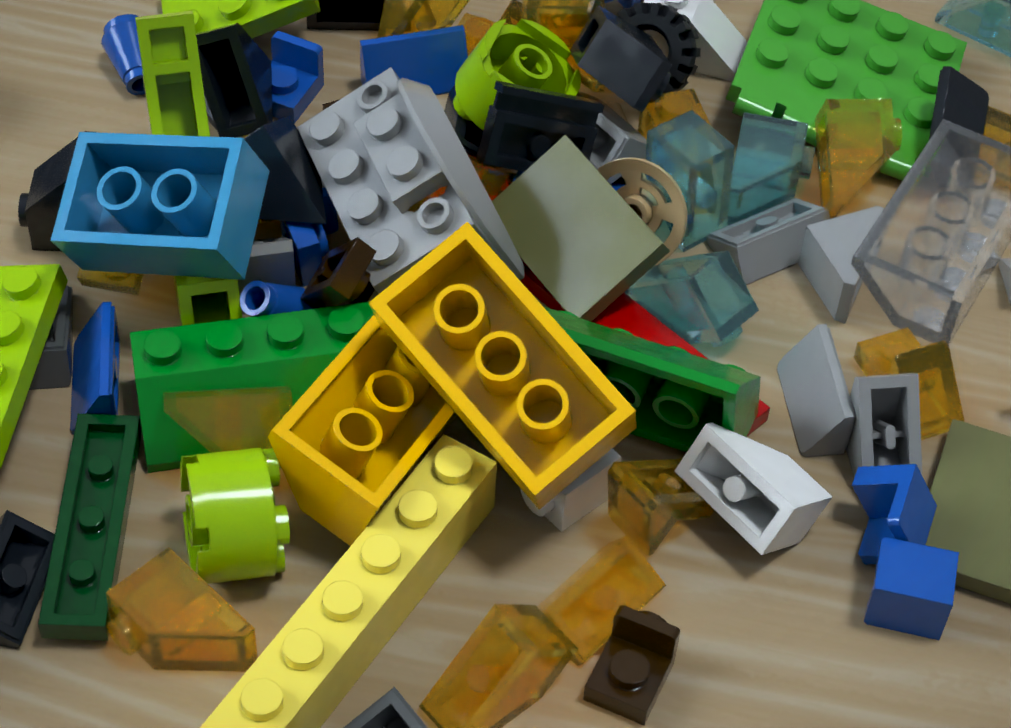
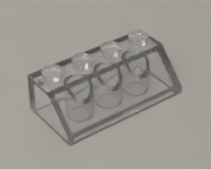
(940, 233)

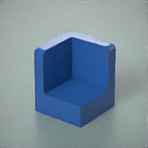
(896, 506)
(912, 588)

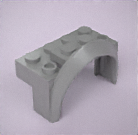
(389, 151)

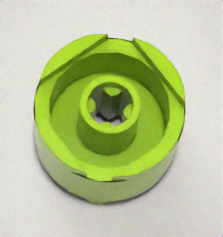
(516, 55)
(232, 515)

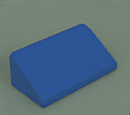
(419, 56)
(96, 366)

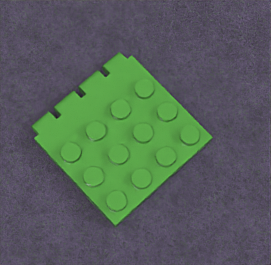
(843, 51)

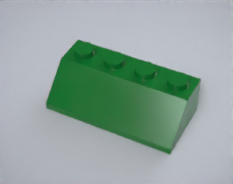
(232, 354)
(667, 384)

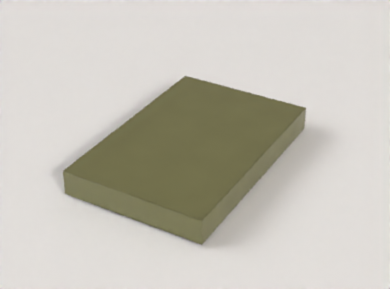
(576, 231)
(975, 508)

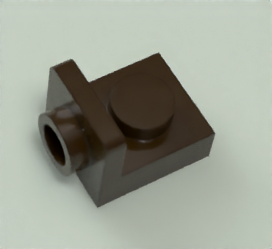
(341, 277)
(633, 664)

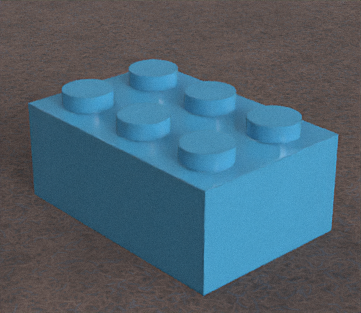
(161, 204)

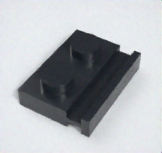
(530, 121)

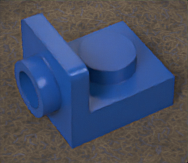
(295, 74)
(310, 240)

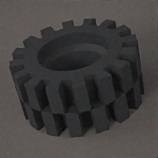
(675, 30)

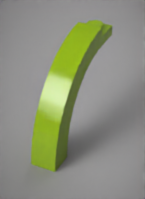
(179, 108)

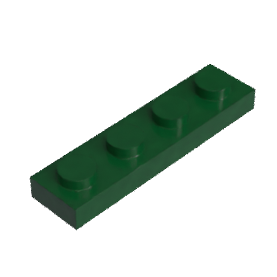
(90, 527)

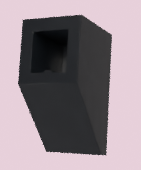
(622, 58)

